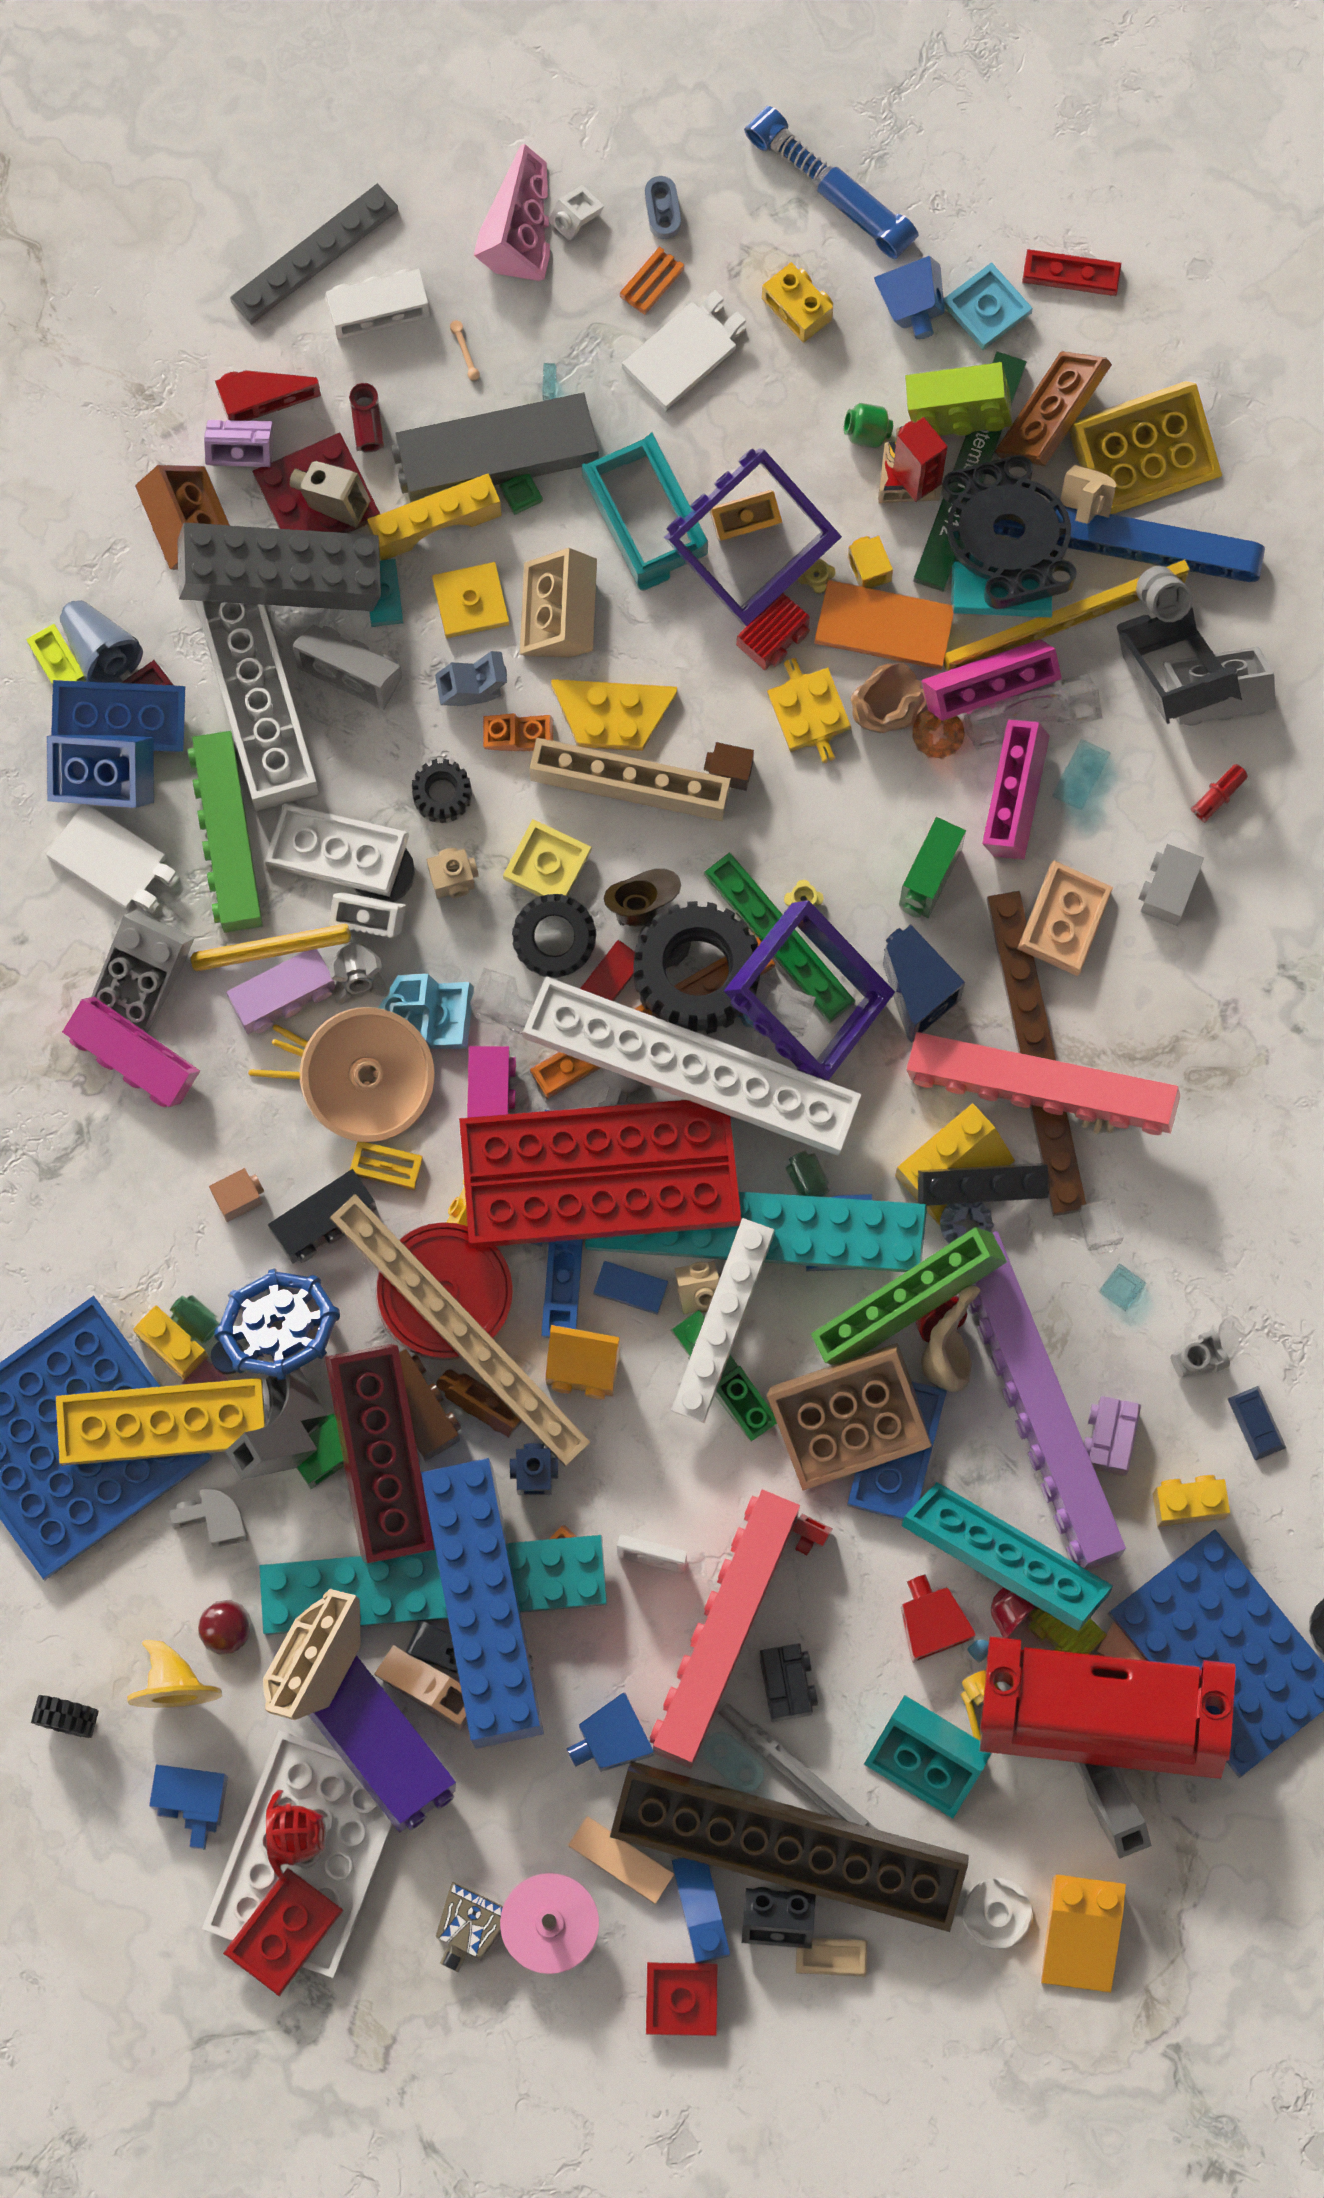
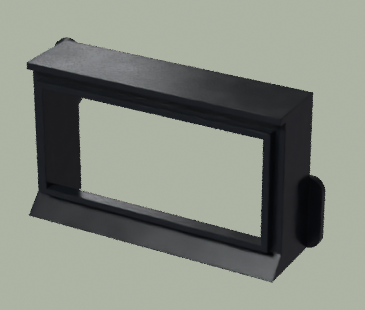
(1147, 635)

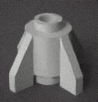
(356, 972)

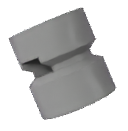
(1164, 594)

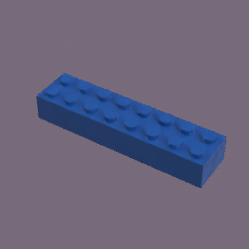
(482, 1603)

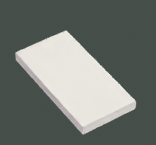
(336, 849)

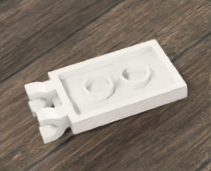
(684, 351)
(111, 859)

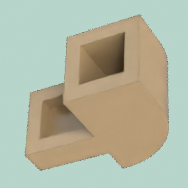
(1088, 492)

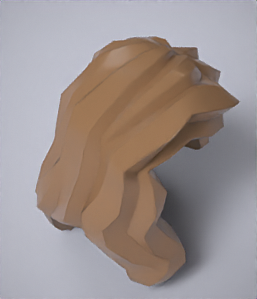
(888, 699)

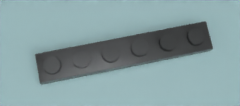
(314, 253)

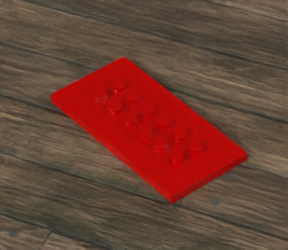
(598, 1173)

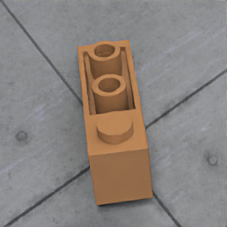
(424, 1686)

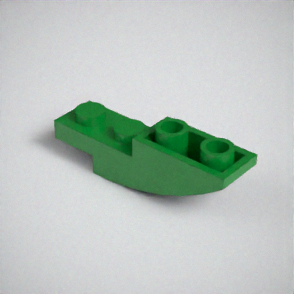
(735, 1388)

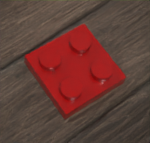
(681, 1999)

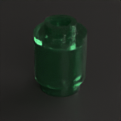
(807, 1175)
(194, 1318)

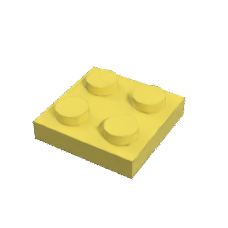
(546, 861)

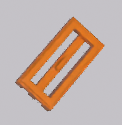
(668, 261)

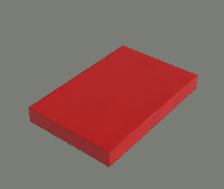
(283, 1932)

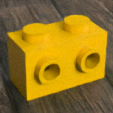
(798, 301)
(1190, 1502)

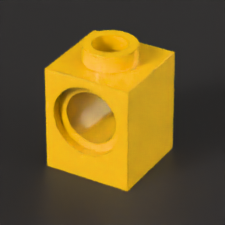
(870, 562)

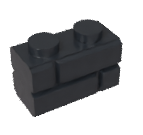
(786, 1682)

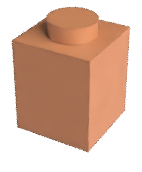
(237, 1194)

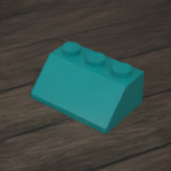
(968, 596)
(928, 1757)

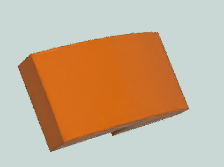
(515, 733)

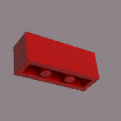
(919, 458)

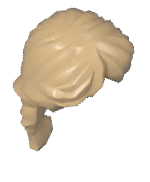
(946, 1357)

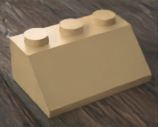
(558, 605)

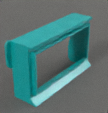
(658, 569)

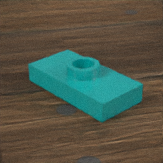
(388, 608)

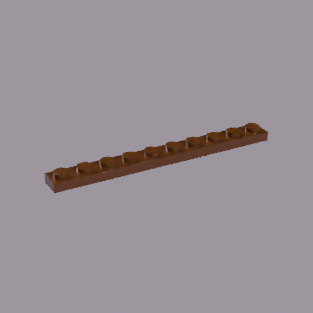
(1034, 1039)

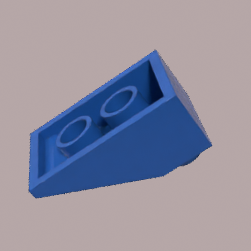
(100, 770)

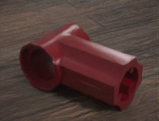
(366, 419)

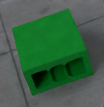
(931, 868)

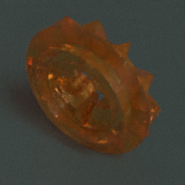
(944, 747)

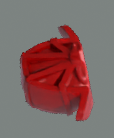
(292, 1834)

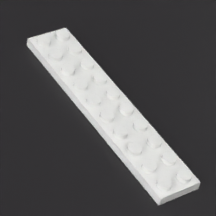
(691, 1066)

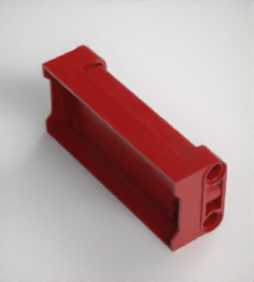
(1107, 1710)

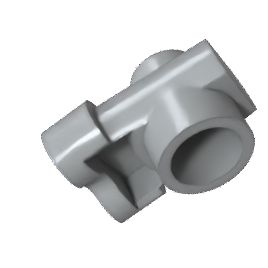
(1205, 1353)

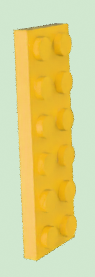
(157, 1421)

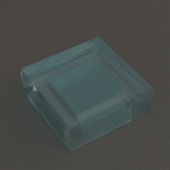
(549, 381)
(1122, 1287)

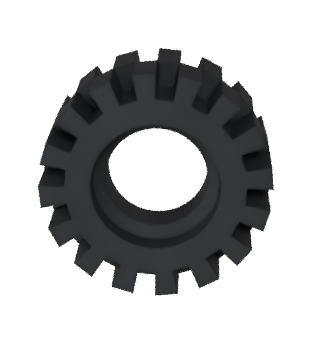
(434, 773)
(64, 1716)

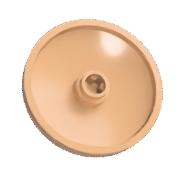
(367, 1074)

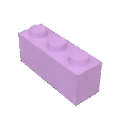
(281, 991)

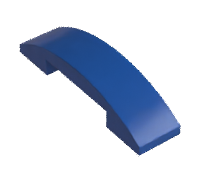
(562, 1285)

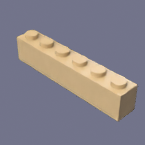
(629, 779)

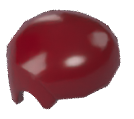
(224, 1627)

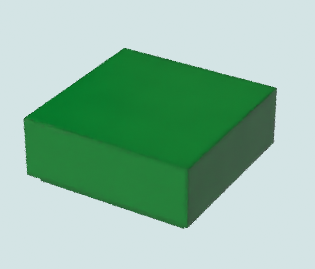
(521, 493)

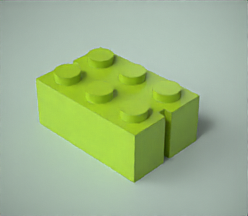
(961, 399)

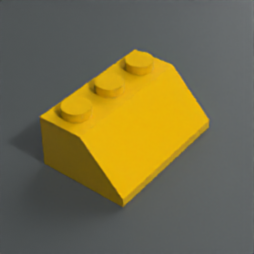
(962, 1143)

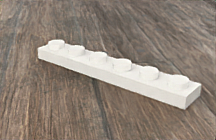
(723, 1320)

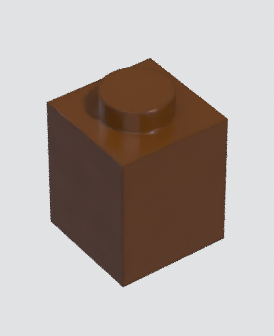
(731, 763)

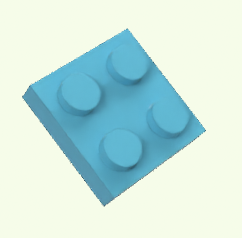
(987, 306)

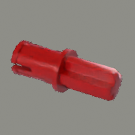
(1219, 793)

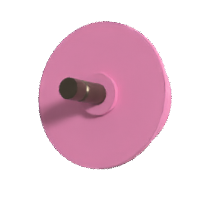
(549, 1923)

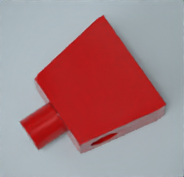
(933, 1620)

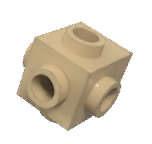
(452, 873)
(696, 1286)

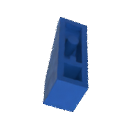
(700, 1910)

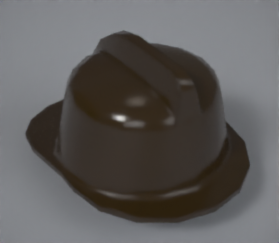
(640, 897)

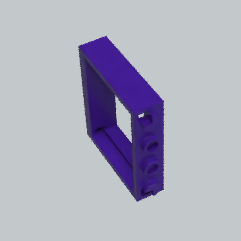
(790, 572)
(844, 958)

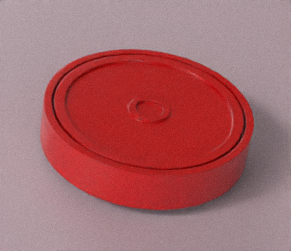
(473, 1276)

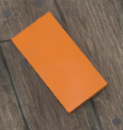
(884, 624)

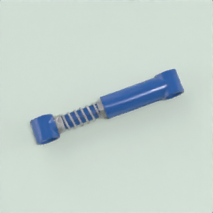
(890, 231)

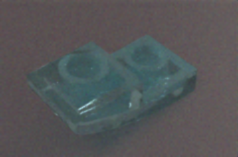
(1081, 774)

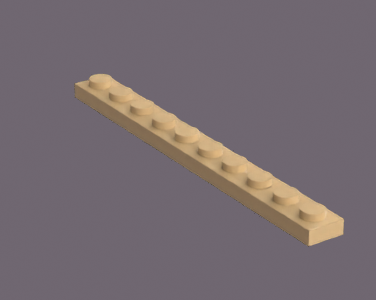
(459, 1330)

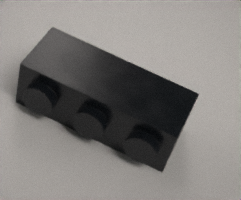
(309, 1222)

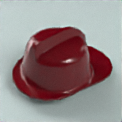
(1009, 1611)

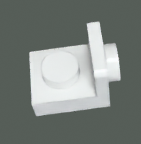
(574, 211)

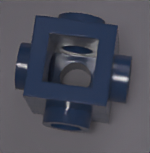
(538, 1481)

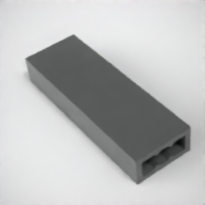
(504, 443)

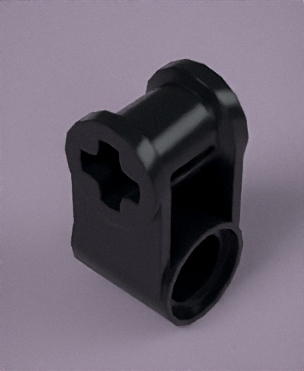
(432, 1646)

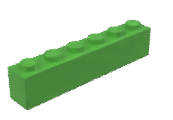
(226, 832)
(909, 1296)

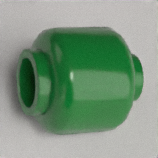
(867, 425)

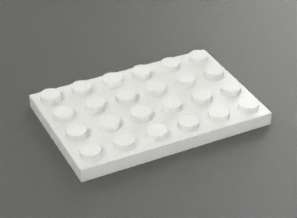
(342, 1872)

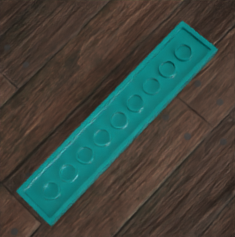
(806, 1233)
(409, 1587)

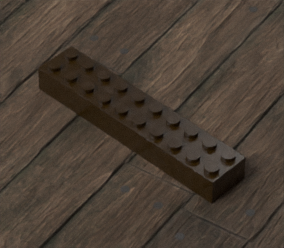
(790, 1846)

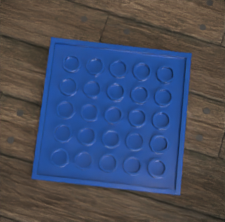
(70, 1508)

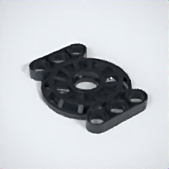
(1003, 561)

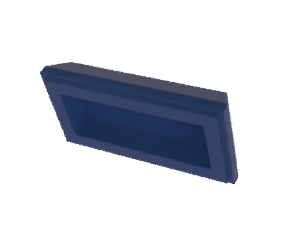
(1256, 1423)

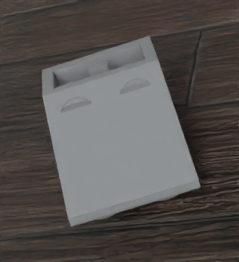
(141, 968)

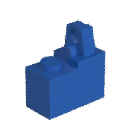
(193, 1793)

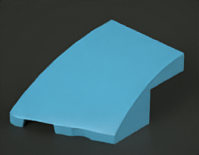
(434, 1008)

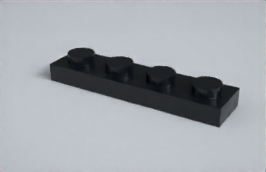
(983, 1184)

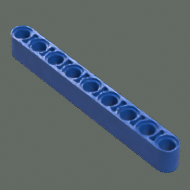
(1158, 545)

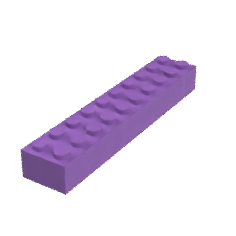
(1045, 1419)

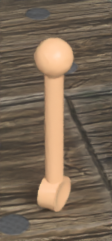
(456, 328)

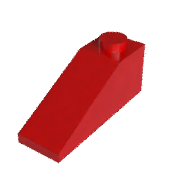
(256, 393)

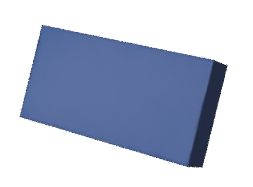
(630, 1287)

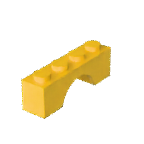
(462, 504)

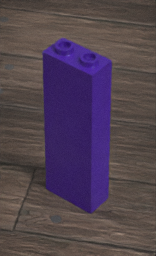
(384, 1750)

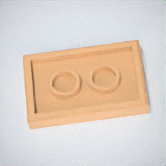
(1065, 918)

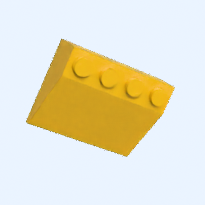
(1149, 445)

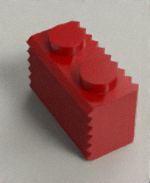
(774, 632)

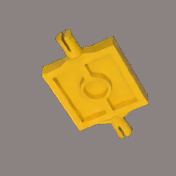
(809, 710)

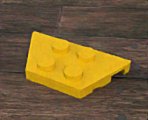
(612, 713)

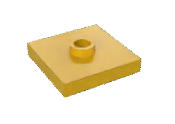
(470, 600)

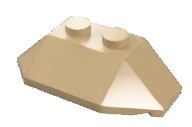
(314, 1657)

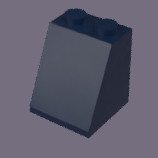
(921, 980)

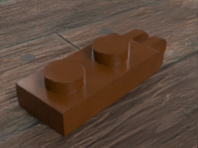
(478, 1401)

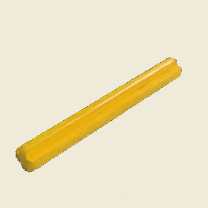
(270, 947)

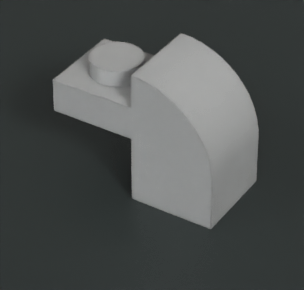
(218, 1511)

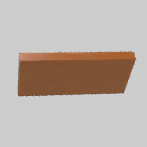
(1053, 407)

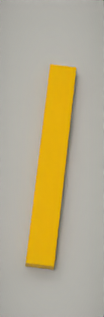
(1045, 626)

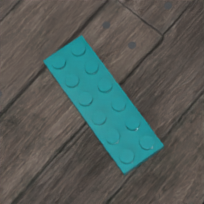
(1007, 1556)

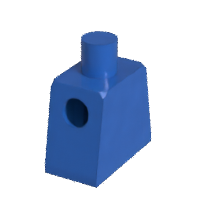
(914, 295)
(611, 1737)

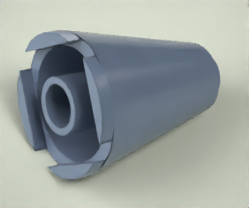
(99, 643)

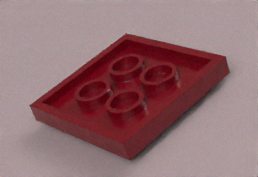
(289, 504)

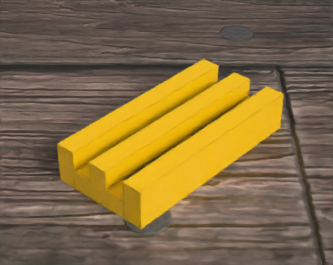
(391, 1153)

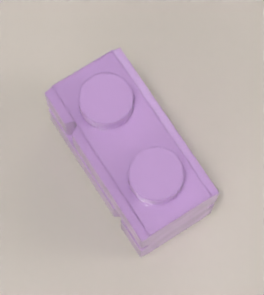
(238, 443)
(1112, 1434)

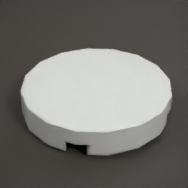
(997, 1913)

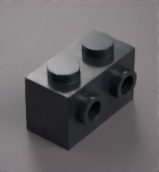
(778, 1918)

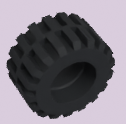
(524, 935)

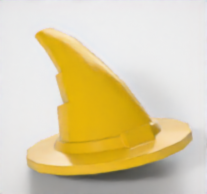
(171, 1681)

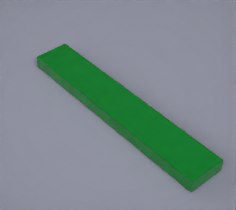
(795, 954)

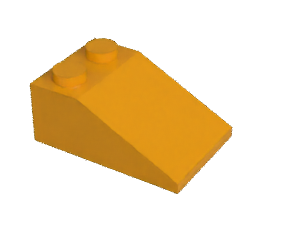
(582, 1362)
(1082, 1933)

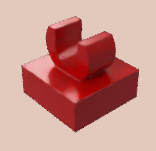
(811, 1532)

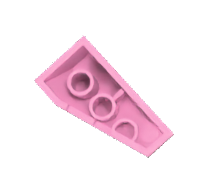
(514, 229)

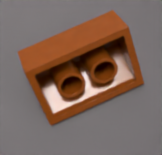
(177, 497)

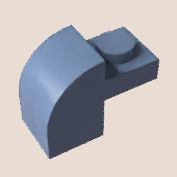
(472, 683)

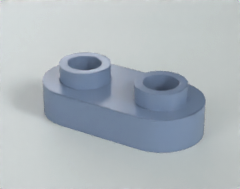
(662, 209)

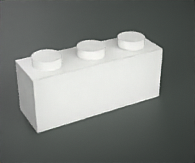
(377, 303)

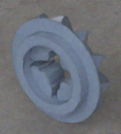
(956, 1212)

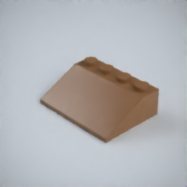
(849, 1416)

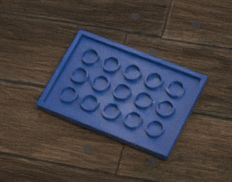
(1218, 1612)

